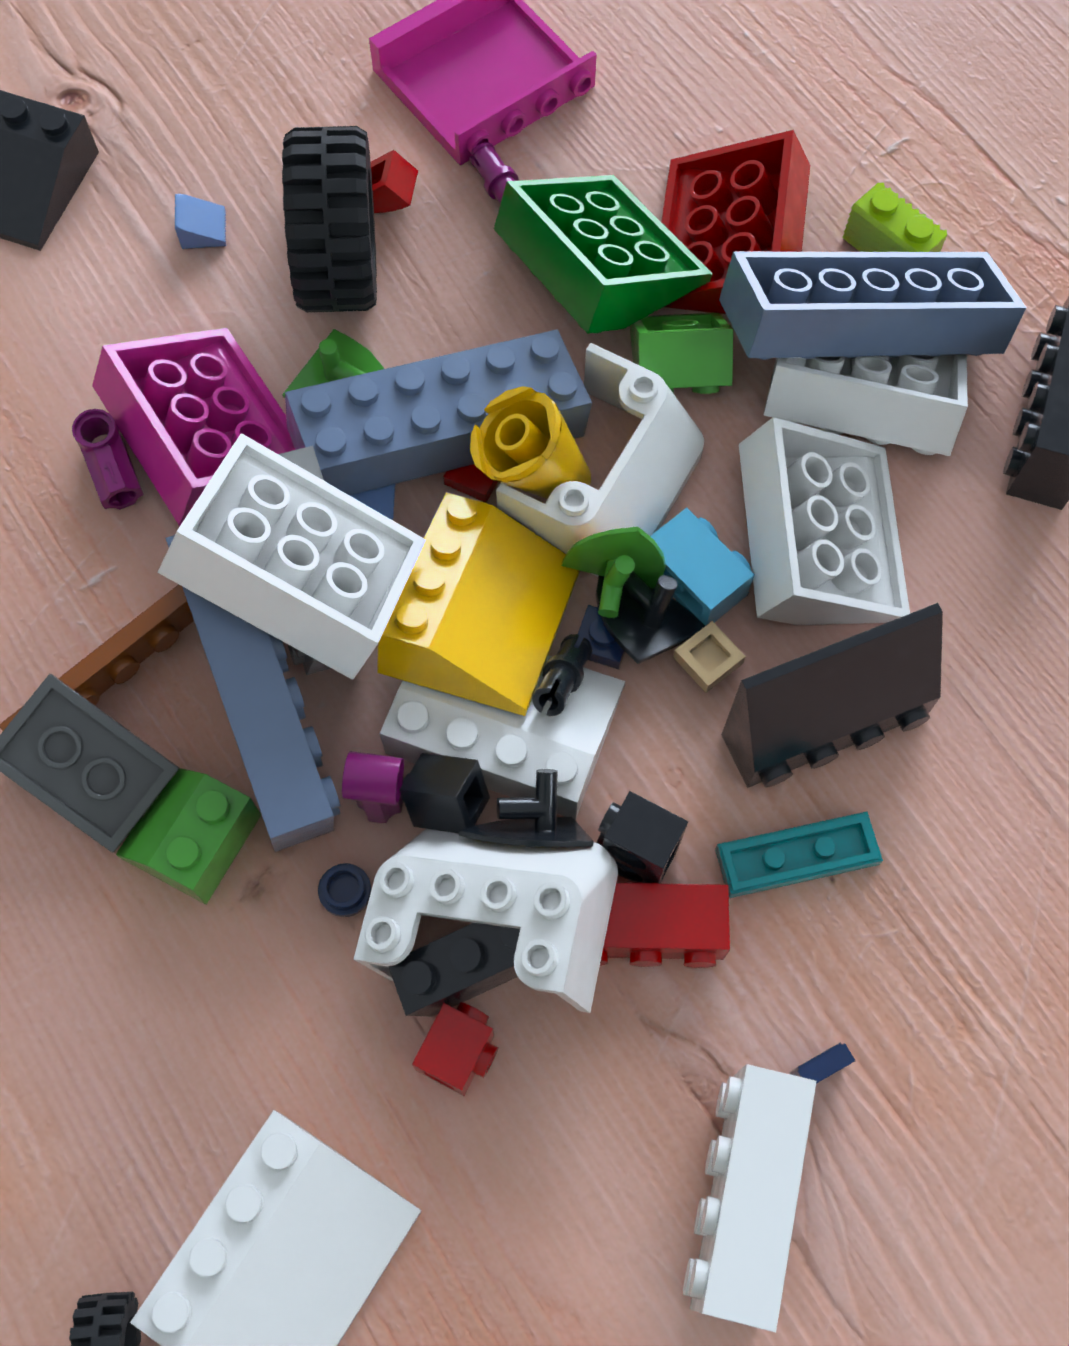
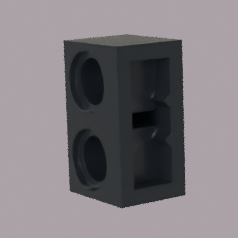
(641, 838)

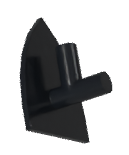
(649, 618)
(532, 820)

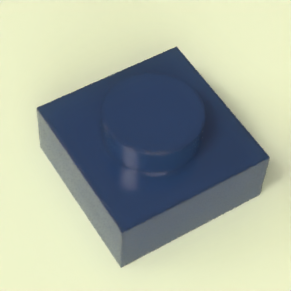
(604, 647)

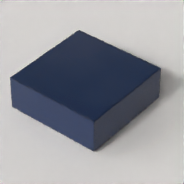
(825, 1063)

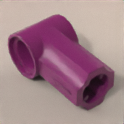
(107, 459)
(374, 784)

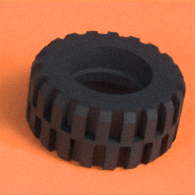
(329, 218)

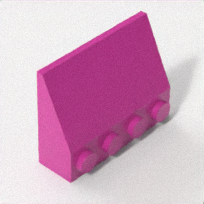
(185, 407)

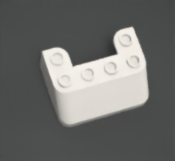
(549, 893)

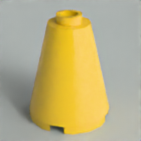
(527, 444)

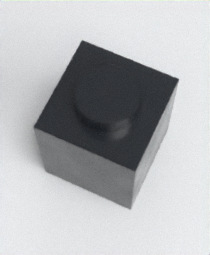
(444, 793)

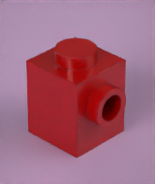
(457, 1047)

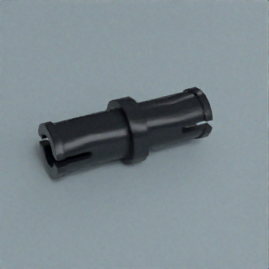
(562, 675)

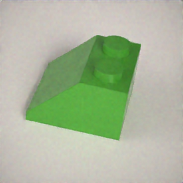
(685, 350)
(191, 833)

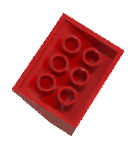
(736, 201)

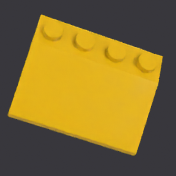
(478, 608)

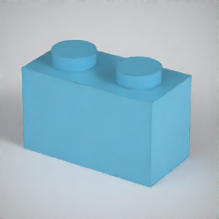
(706, 571)

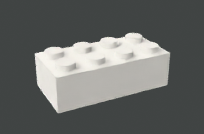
(751, 1198)

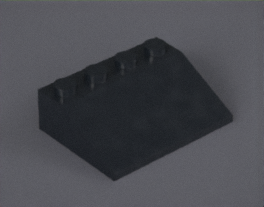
(41, 166)
(836, 698)

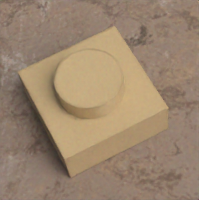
(709, 656)

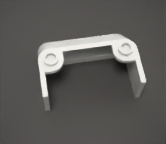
(644, 477)

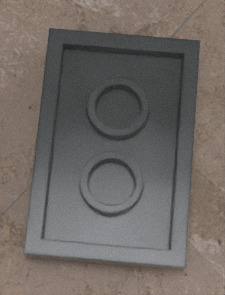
(82, 763)

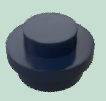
(344, 890)

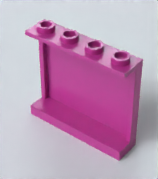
(478, 70)

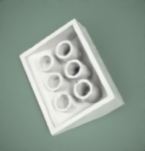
(880, 398)
(821, 527)
(293, 557)
(508, 743)
(279, 1249)

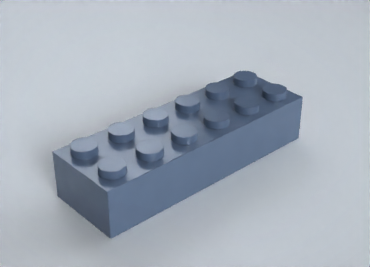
(869, 304)
(422, 413)
(267, 725)

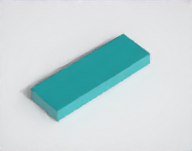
(798, 854)

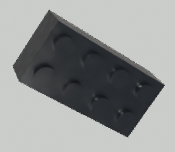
(1041, 459)

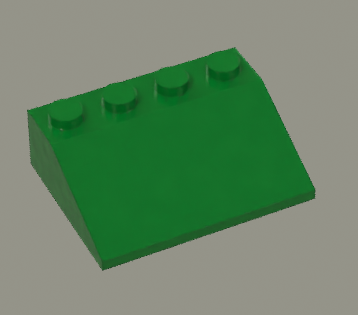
(597, 249)

